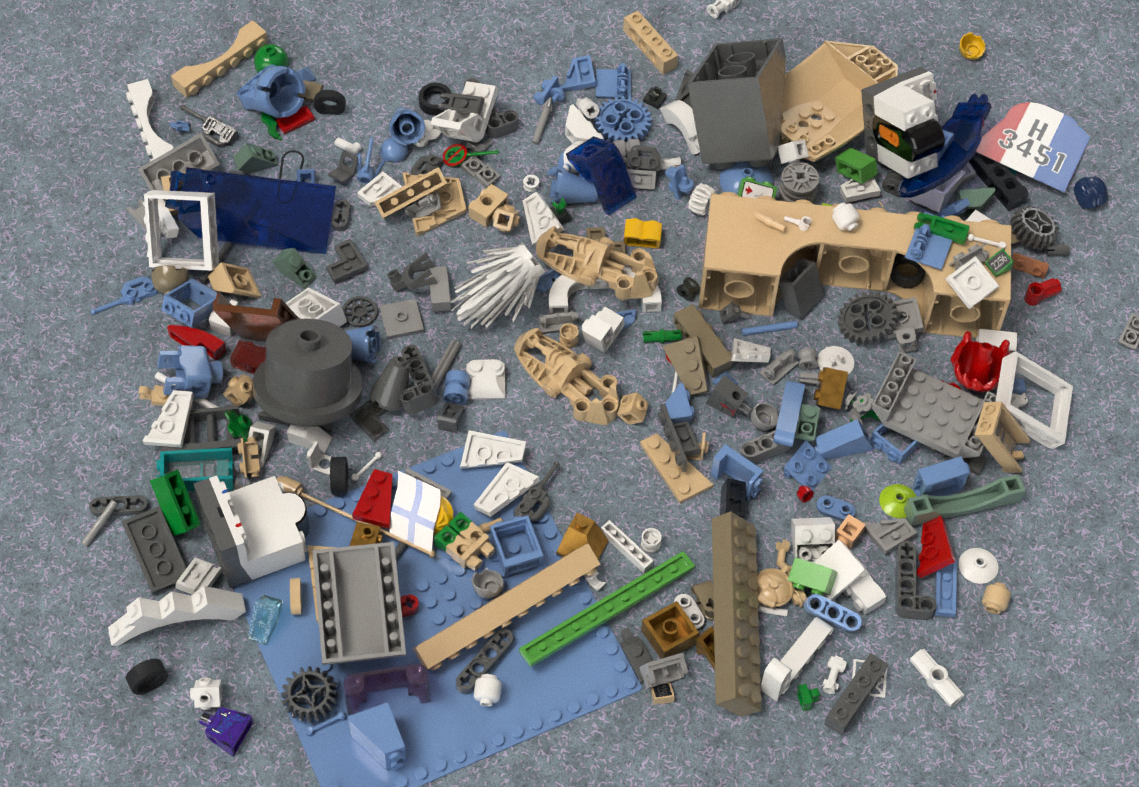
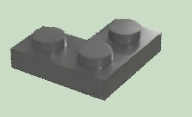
(350, 263)

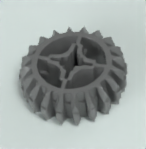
(1034, 227)
(301, 696)

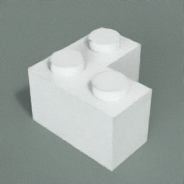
(602, 329)

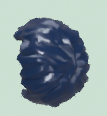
(1090, 192)

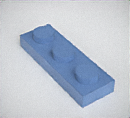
(946, 590)

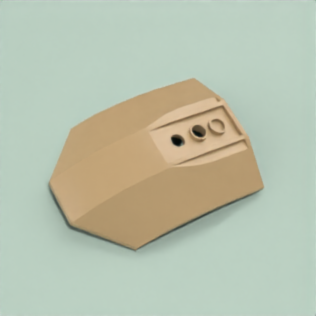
(830, 87)

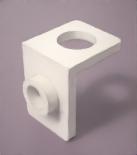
(314, 457)

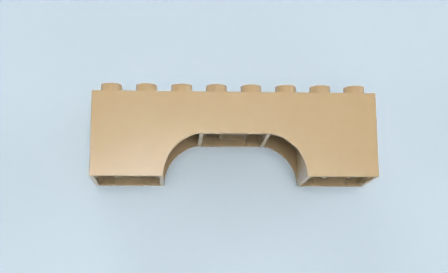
(748, 259)

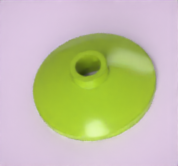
(891, 504)

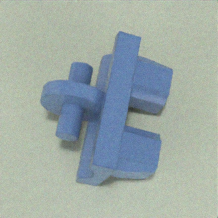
(552, 89)
(679, 181)

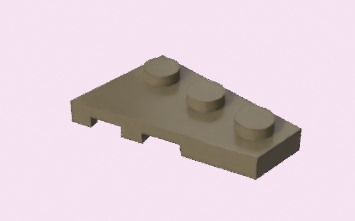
(689, 364)

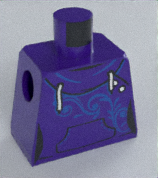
(226, 728)

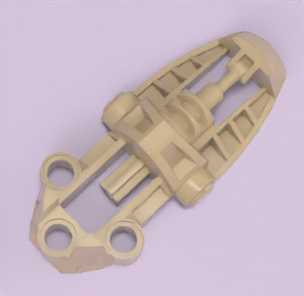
(599, 260)
(569, 375)

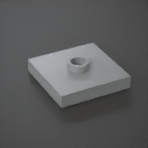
(401, 319)

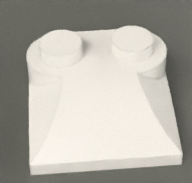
(486, 379)

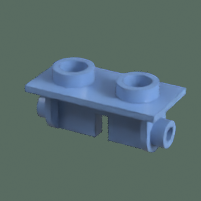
(545, 281)

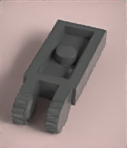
(462, 103)

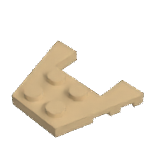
(451, 204)

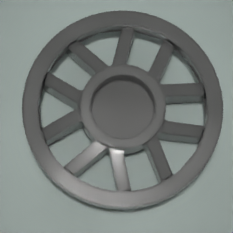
(360, 311)

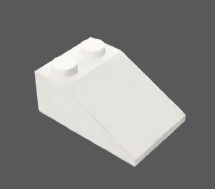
(939, 197)
(314, 305)

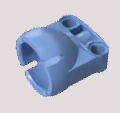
(273, 91)

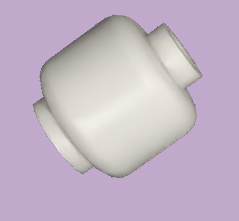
(845, 216)
(487, 690)

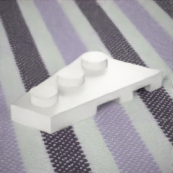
(539, 216)
(491, 450)

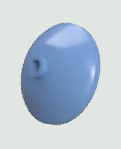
(730, 177)

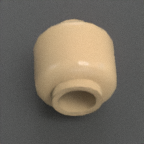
(996, 598)

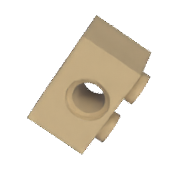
(486, 204)

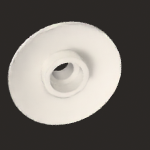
(975, 572)

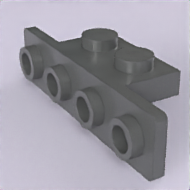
(680, 438)

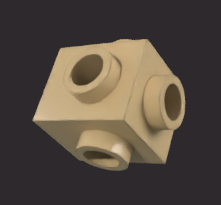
(501, 221)
(239, 390)
(632, 408)

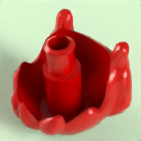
(978, 363)

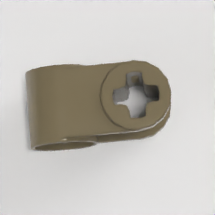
(704, 595)

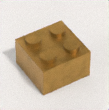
(669, 631)

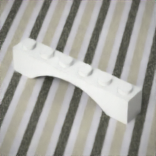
(142, 98)

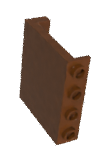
(253, 322)

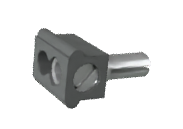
(478, 147)
(731, 312)

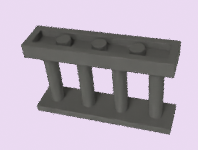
(208, 415)

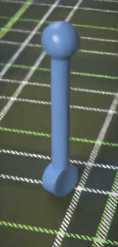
(310, 730)

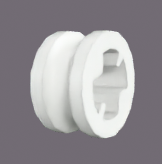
(531, 188)

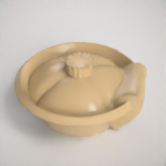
(774, 588)

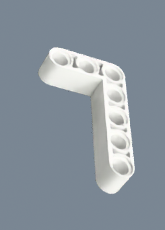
(781, 673)

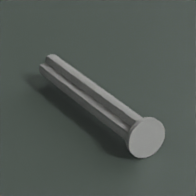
(445, 362)

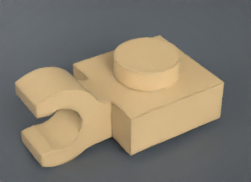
(156, 396)

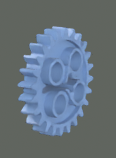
(633, 123)

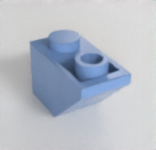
(678, 405)

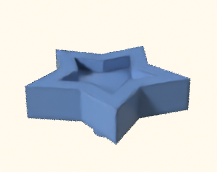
(180, 125)

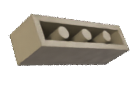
(714, 353)

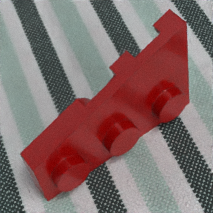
(375, 501)
(936, 547)

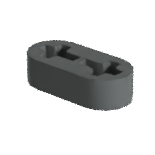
(336, 214)

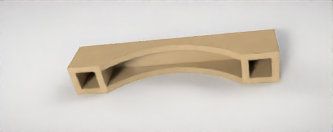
(192, 78)

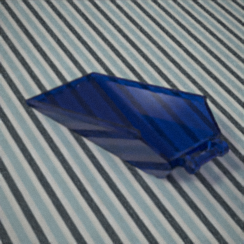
(258, 209)

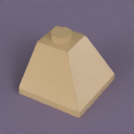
(234, 280)

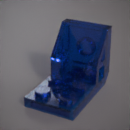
(604, 166)

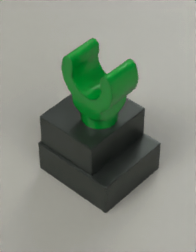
(560, 211)

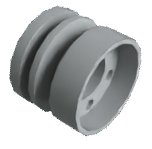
(798, 182)

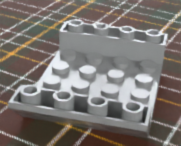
(930, 410)

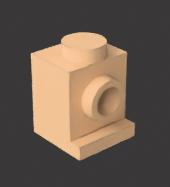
(852, 527)

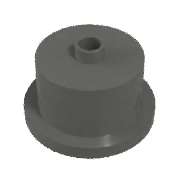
(308, 374)

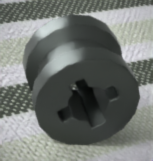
(688, 288)

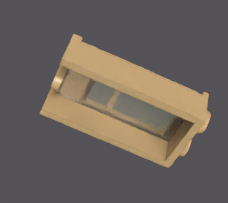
(999, 435)

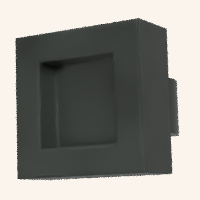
(655, 97)

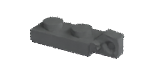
(634, 652)

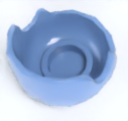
(393, 151)

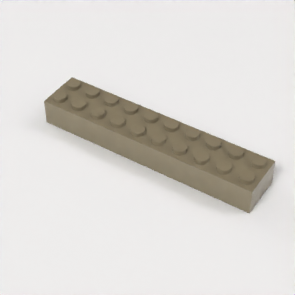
(736, 615)

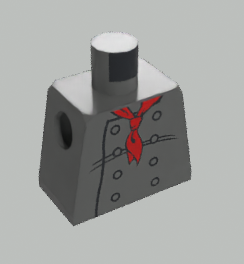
(729, 398)

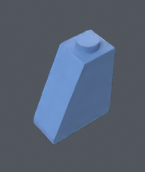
(844, 441)

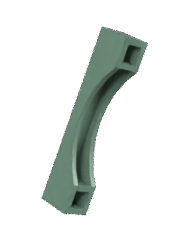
(996, 494)

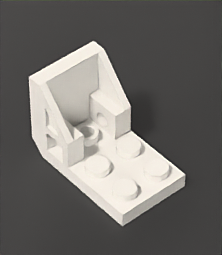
(467, 126)

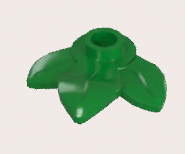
(239, 424)

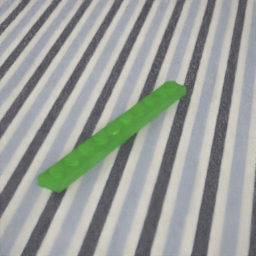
(606, 609)

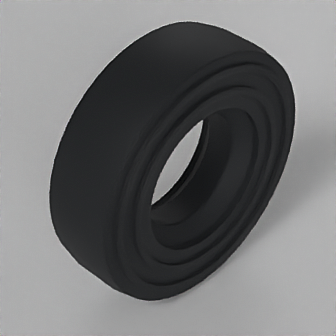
(329, 95)

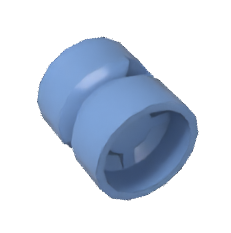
(456, 387)

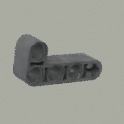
(501, 123)
(423, 393)
(908, 580)

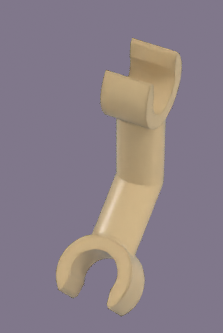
(782, 549)

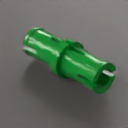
(662, 336)

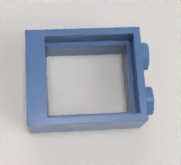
(193, 290)
(892, 452)
(941, 478)
(521, 562)

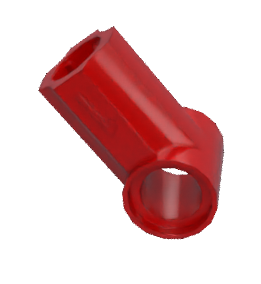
(1039, 291)

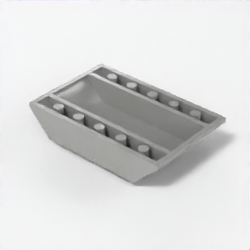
(358, 603)

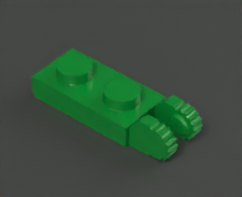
(944, 227)

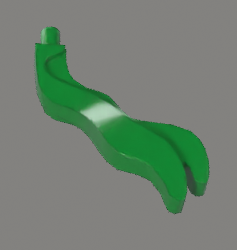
(271, 123)

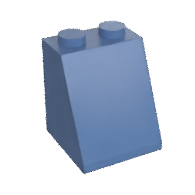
(379, 735)

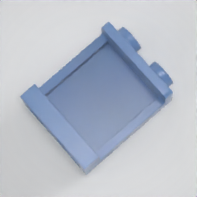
(739, 469)

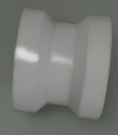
(807, 359)

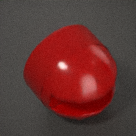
(805, 493)

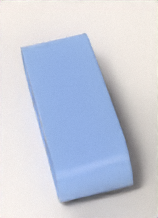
(841, 617)

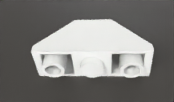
(578, 127)

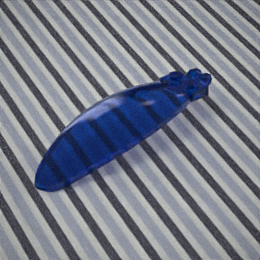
(968, 129)

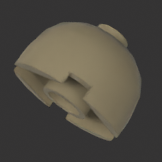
(167, 278)

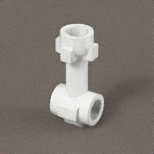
(836, 665)

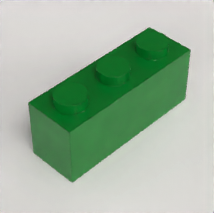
(175, 502)

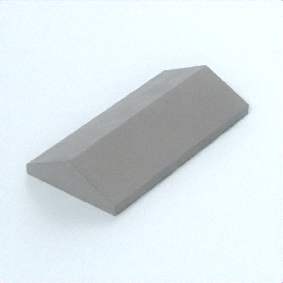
(191, 153)

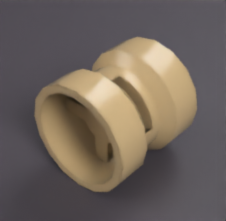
(568, 335)

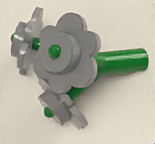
(862, 404)

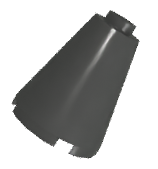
(391, 383)

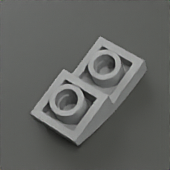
(482, 173)
(1130, 335)

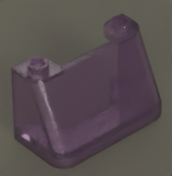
(359, 683)

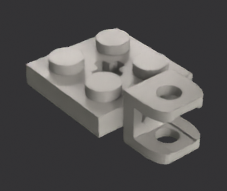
(908, 327)

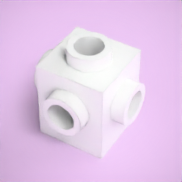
(206, 693)

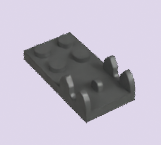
(154, 549)

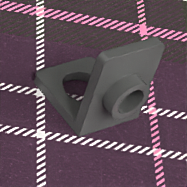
(344, 172)

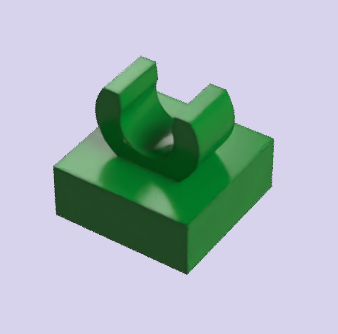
(807, 697)

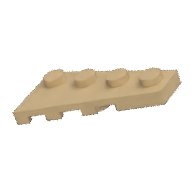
(682, 484)

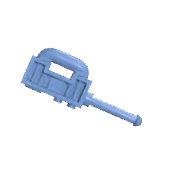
(131, 294)

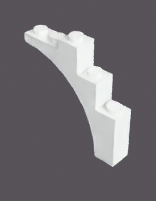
(174, 608)

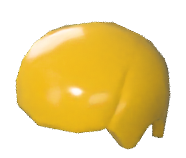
(973, 44)

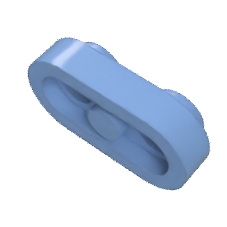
(835, 509)

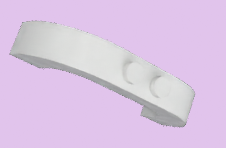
(564, 287)

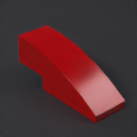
(195, 337)

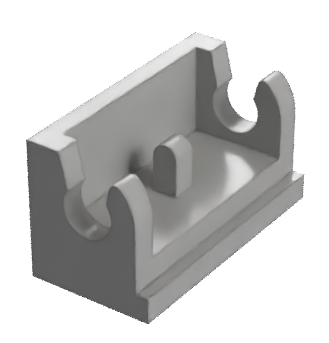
(664, 670)

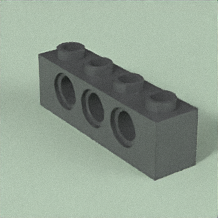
(856, 694)

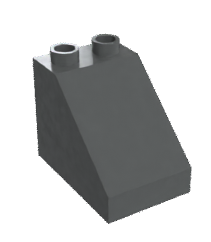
(739, 102)

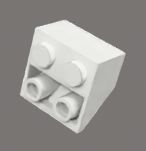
(812, 537)

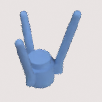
(366, 173)

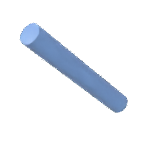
(769, 328)

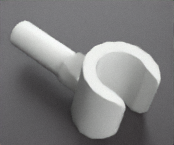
(803, 223)

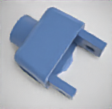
(192, 370)

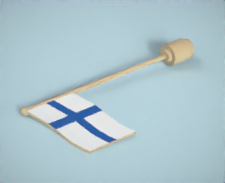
(412, 512)

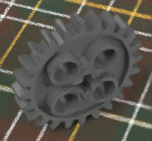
(851, 320)

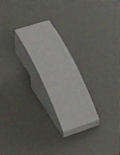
(440, 291)

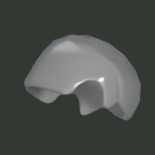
(760, 413)
(488, 583)

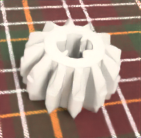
(700, 199)

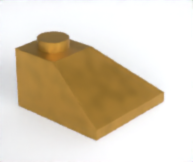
(580, 532)

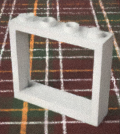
(209, 230)
(1049, 437)

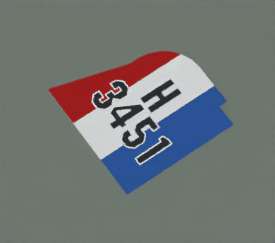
(1037, 143)

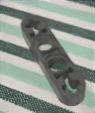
(482, 659)

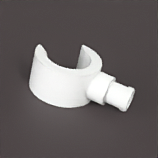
(594, 582)

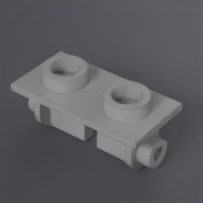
(424, 207)
(961, 259)
(553, 322)
(779, 367)

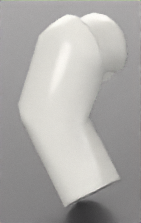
(347, 146)

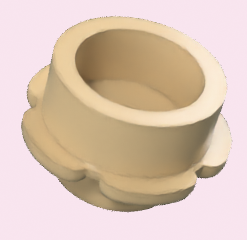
(798, 597)

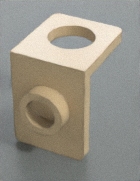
(703, 449)

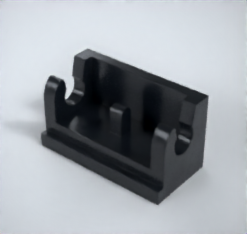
(733, 497)

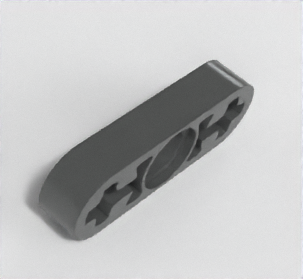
(119, 499)

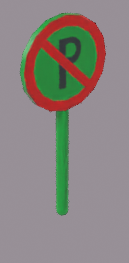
(457, 154)

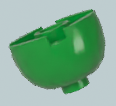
(270, 55)

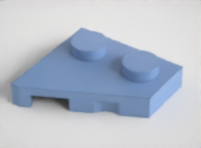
(580, 74)

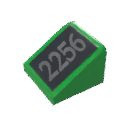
(999, 263)

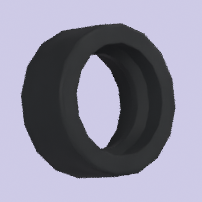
(428, 89)
(902, 280)
(339, 475)
(146, 676)

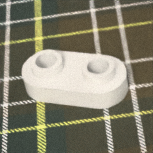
(691, 610)

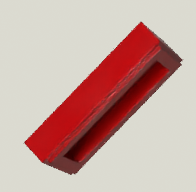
(297, 120)

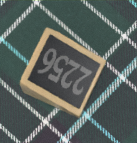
(662, 694)

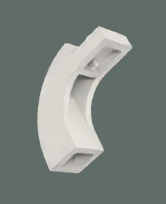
(682, 116)

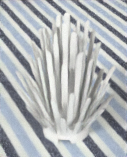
(501, 283)

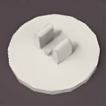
(836, 358)

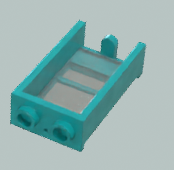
(198, 465)

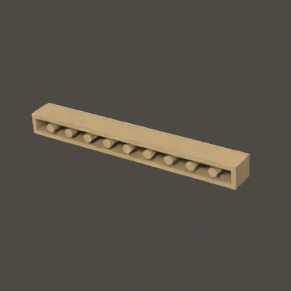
(506, 606)

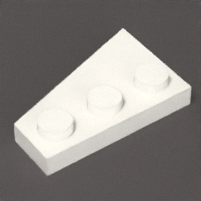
(172, 423)
(505, 488)

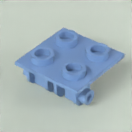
(613, 82)
(928, 248)
(807, 466)

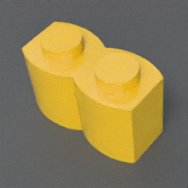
(642, 233)

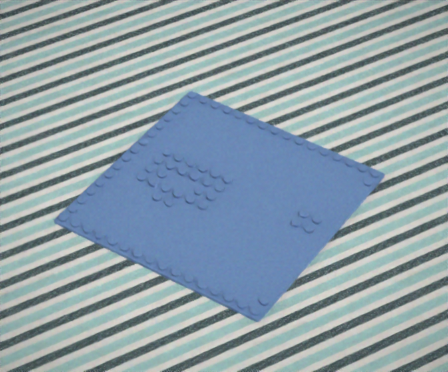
(453, 726)

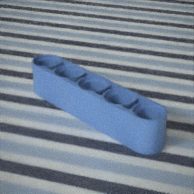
(789, 413)

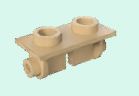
(249, 465)

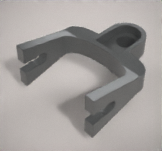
(405, 280)

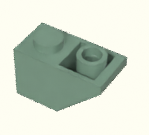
(254, 158)
(978, 199)
(294, 267)
(807, 422)

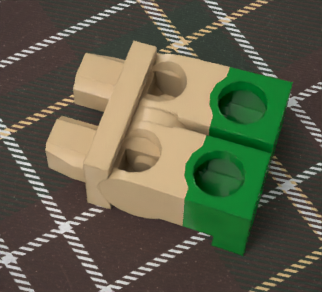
(464, 542)

